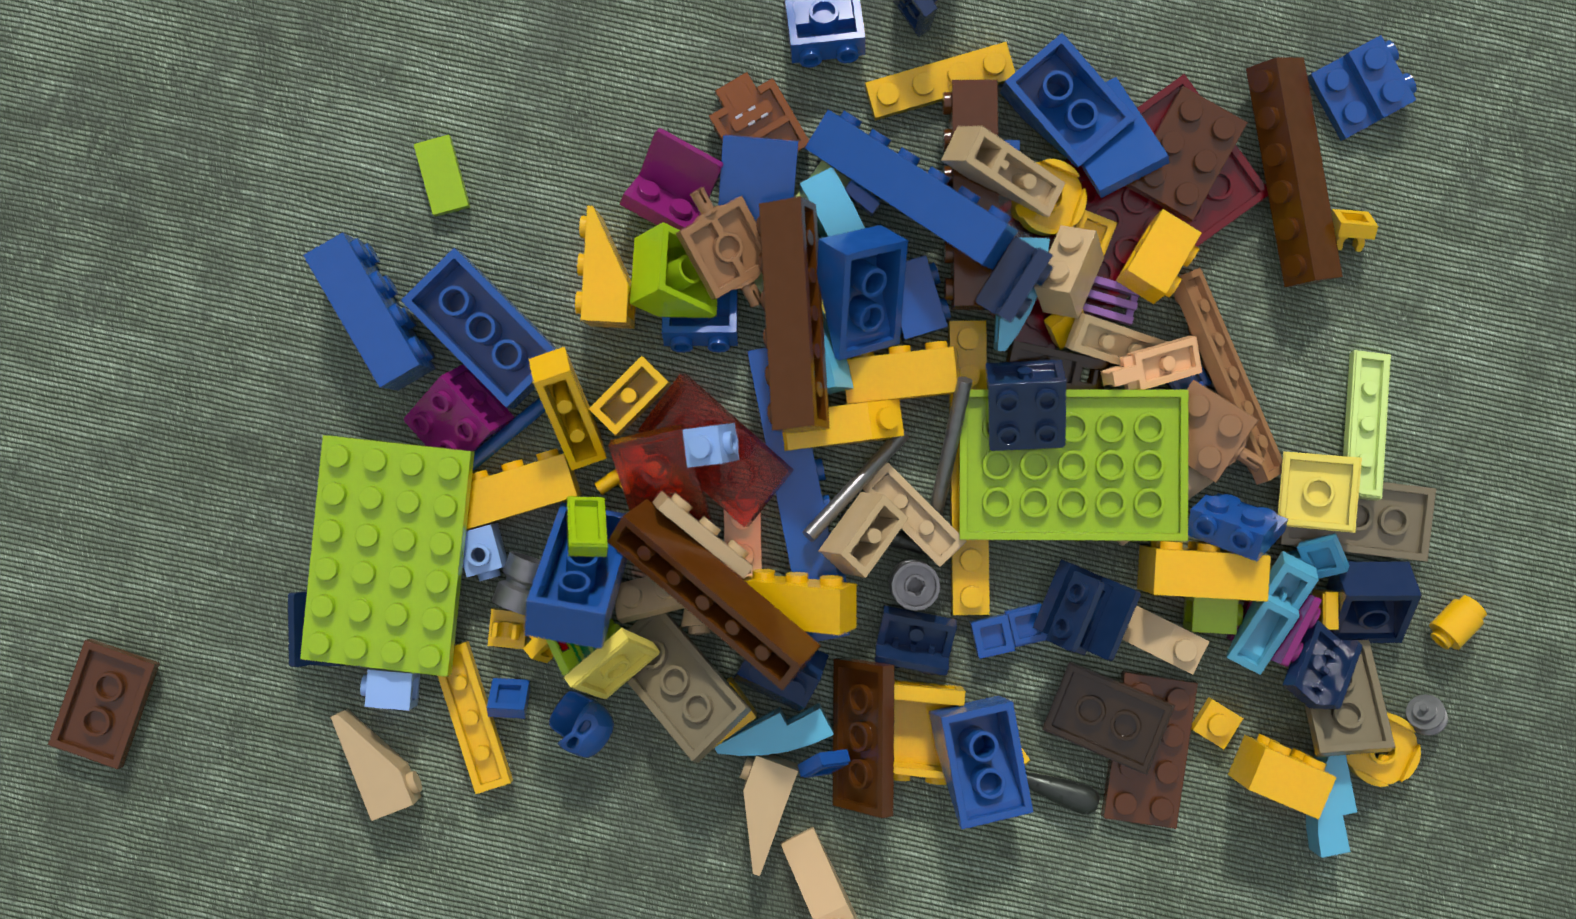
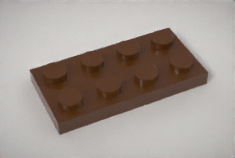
(866, 729)
(1155, 796)

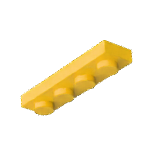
(928, 82)
(473, 727)

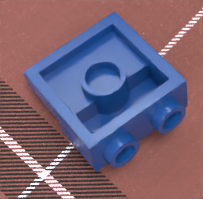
(825, 31)
(1362, 87)
(715, 332)
(1235, 525)

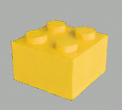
(1282, 774)

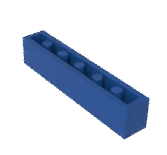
(911, 189)

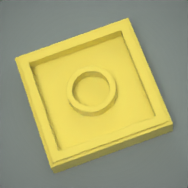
(1320, 491)
(612, 665)

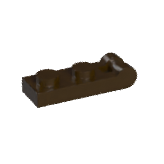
(1071, 362)

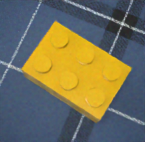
(1201, 572)

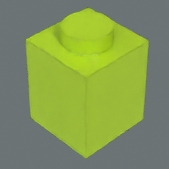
(1212, 615)

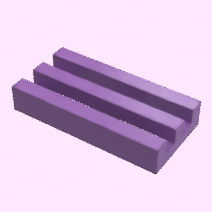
(1130, 305)

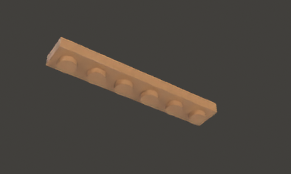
(1225, 367)

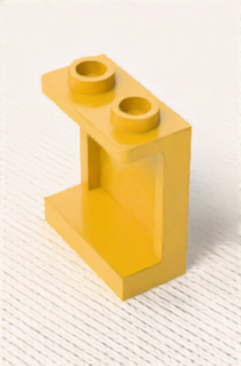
(913, 733)

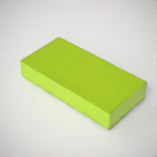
(442, 175)
(586, 526)

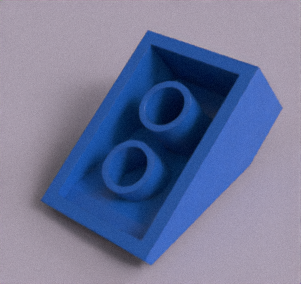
(1066, 101)
(862, 289)
(982, 760)

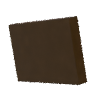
(1108, 717)

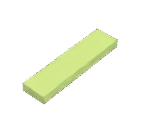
(1367, 418)

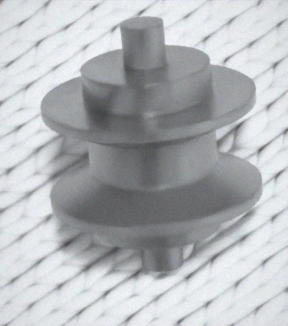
(1427, 715)

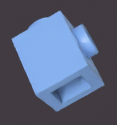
(711, 445)
(484, 552)
(390, 689)

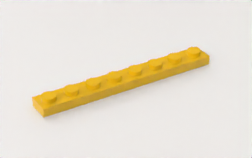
(971, 562)

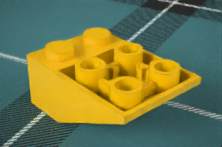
(605, 279)

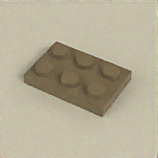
(1361, 721)

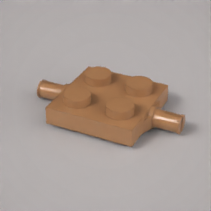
(724, 247)
(1217, 433)

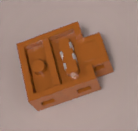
(755, 112)

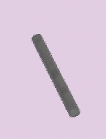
(950, 443)
(853, 487)

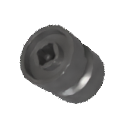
(914, 584)
(515, 589)

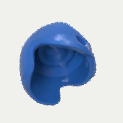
(582, 724)

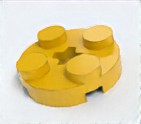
(1067, 209)
(1394, 766)

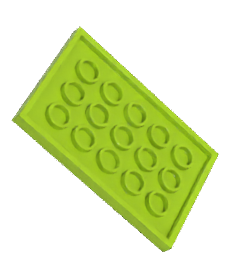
(1111, 481)
(387, 555)

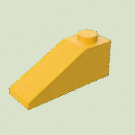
(852, 425)

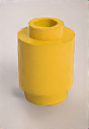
(1457, 622)

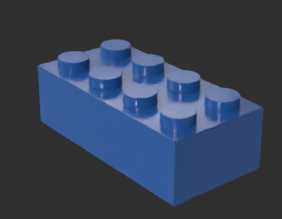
(370, 311)
(479, 326)
(574, 594)

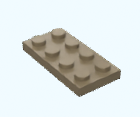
(1387, 527)
(685, 689)

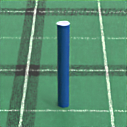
(507, 433)

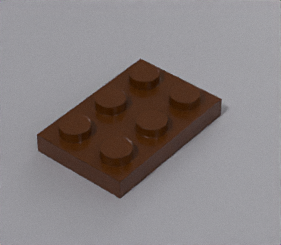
(1198, 145)
(103, 703)

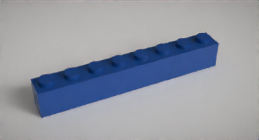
(799, 495)

